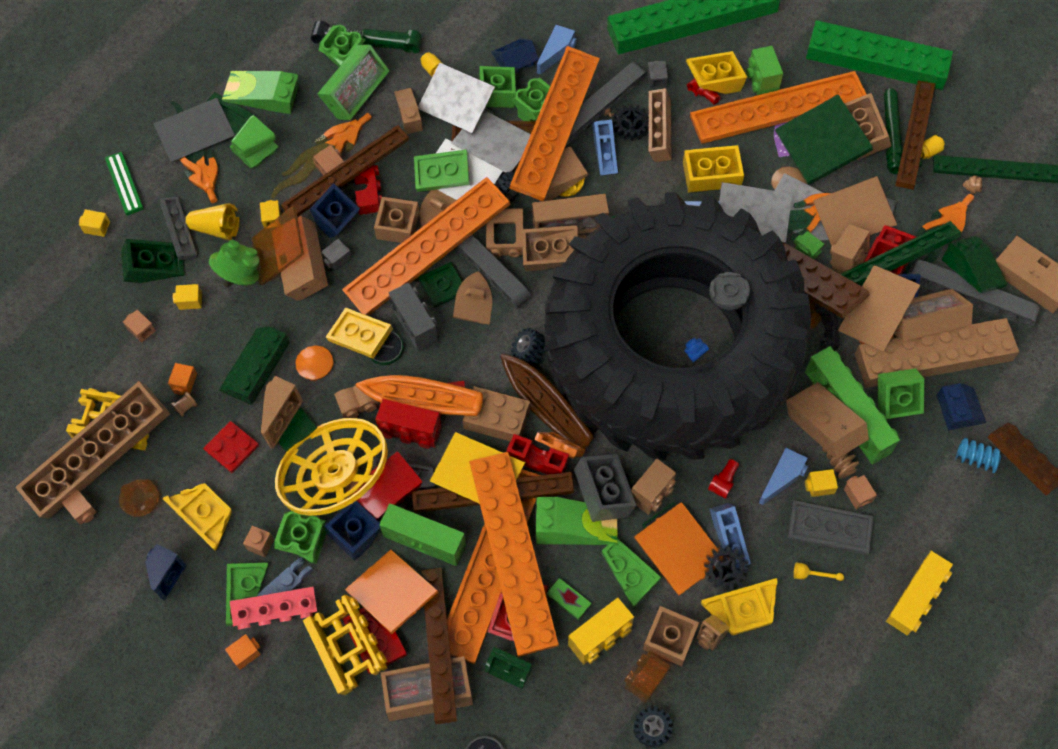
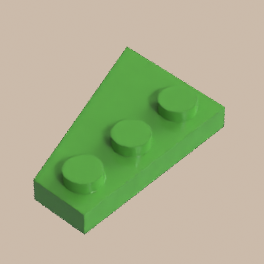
(630, 571)
(243, 582)

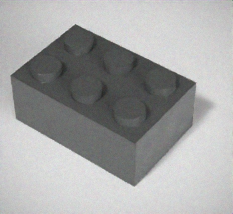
(414, 316)
(604, 487)

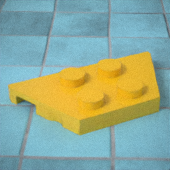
(202, 512)
(745, 607)

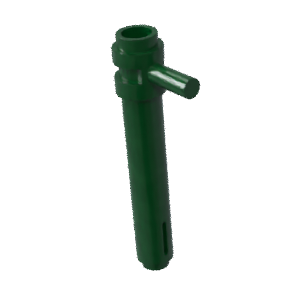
(893, 129)

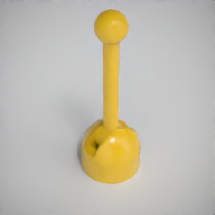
(802, 571)

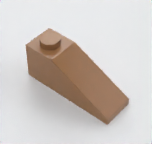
(408, 111)

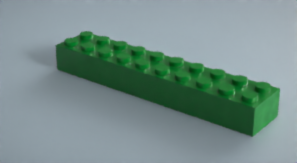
(680, 19)

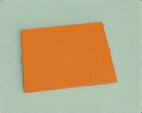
(677, 548)
(391, 591)

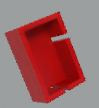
(408, 423)

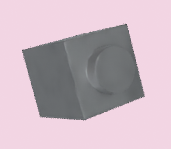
(657, 74)
(336, 255)

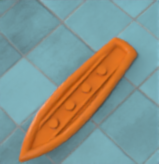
(424, 393)

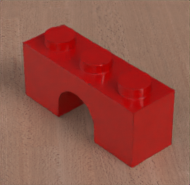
(368, 199)
(543, 461)

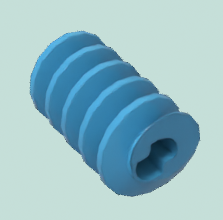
(979, 454)

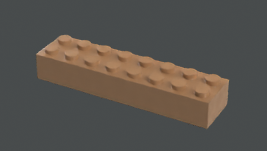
(941, 352)
(93, 450)

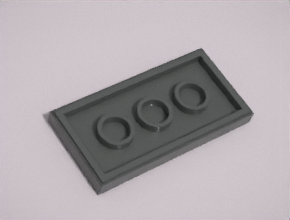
(830, 527)

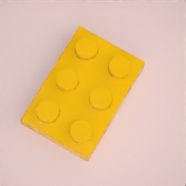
(359, 333)

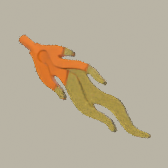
(342, 134)

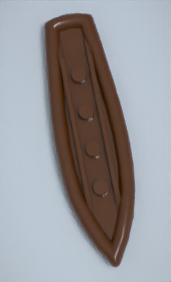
(546, 401)

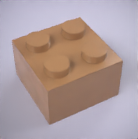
(396, 219)
(850, 249)
(653, 486)
(670, 636)

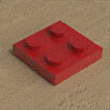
(231, 447)

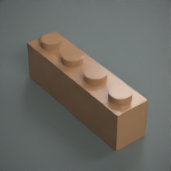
(660, 125)

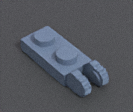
(287, 579)

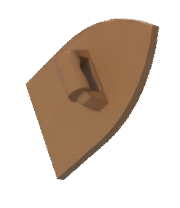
(434, 204)
(473, 300)

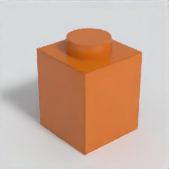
(182, 379)
(243, 651)

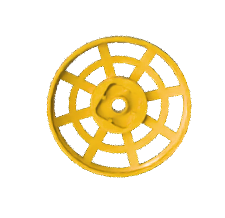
(322, 471)

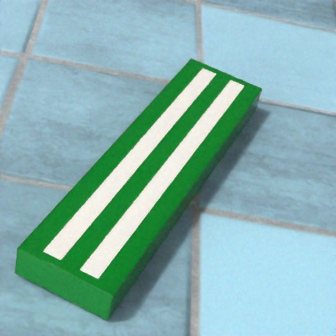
(124, 183)

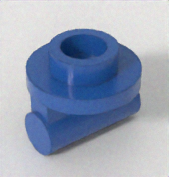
(695, 349)

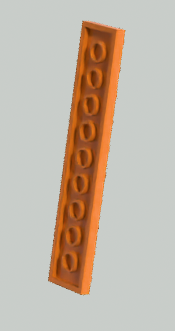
(772, 107)
(554, 124)
(426, 246)
(513, 554)
(478, 595)

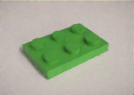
(441, 170)

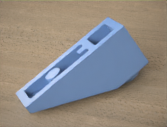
(555, 47)
(605, 147)
(786, 473)
(729, 529)

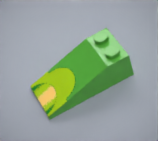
(262, 90)
(570, 524)

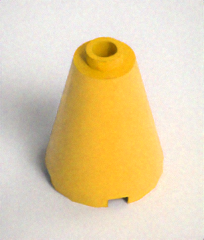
(215, 221)

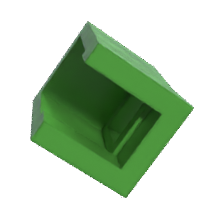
(808, 245)

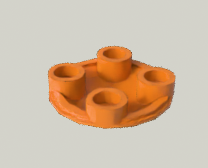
(314, 362)

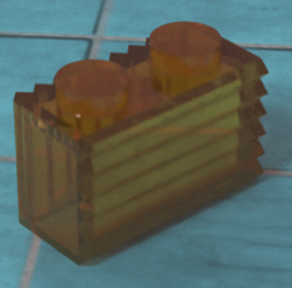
(647, 676)

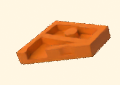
(559, 443)

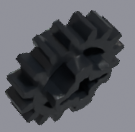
(623, 124)
(720, 578)

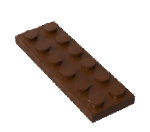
(827, 286)

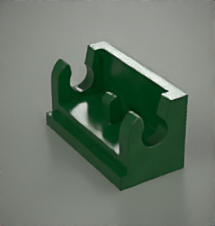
(508, 667)

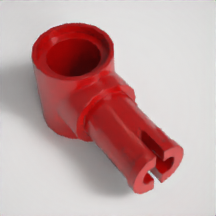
(710, 95)
(722, 483)

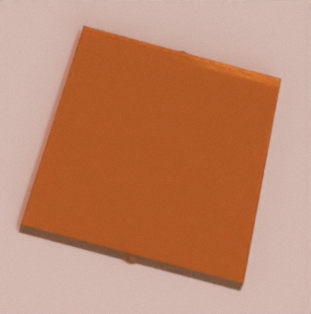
(278, 245)

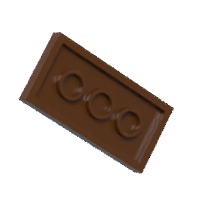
(1026, 457)

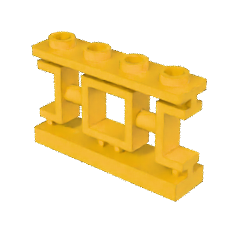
(87, 399)
(329, 648)

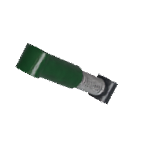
(406, 41)

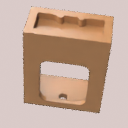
(507, 216)

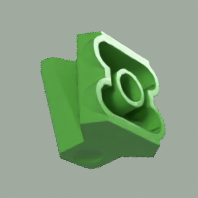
(340, 43)
(531, 99)
(253, 142)
(301, 535)

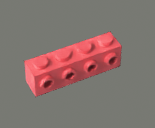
(273, 606)

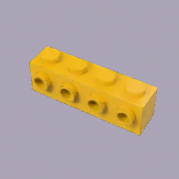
(919, 593)

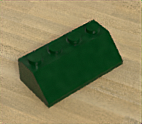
(255, 364)

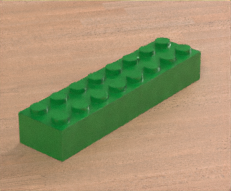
(879, 54)

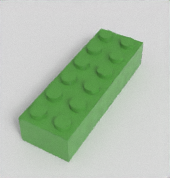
(838, 379)

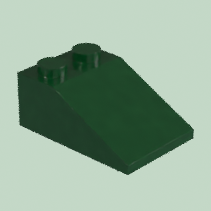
(149, 261)
(975, 264)

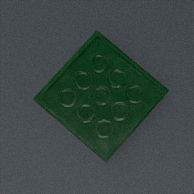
(823, 139)

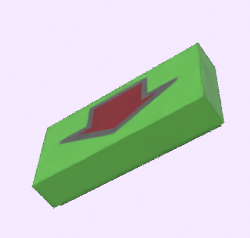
(568, 599)

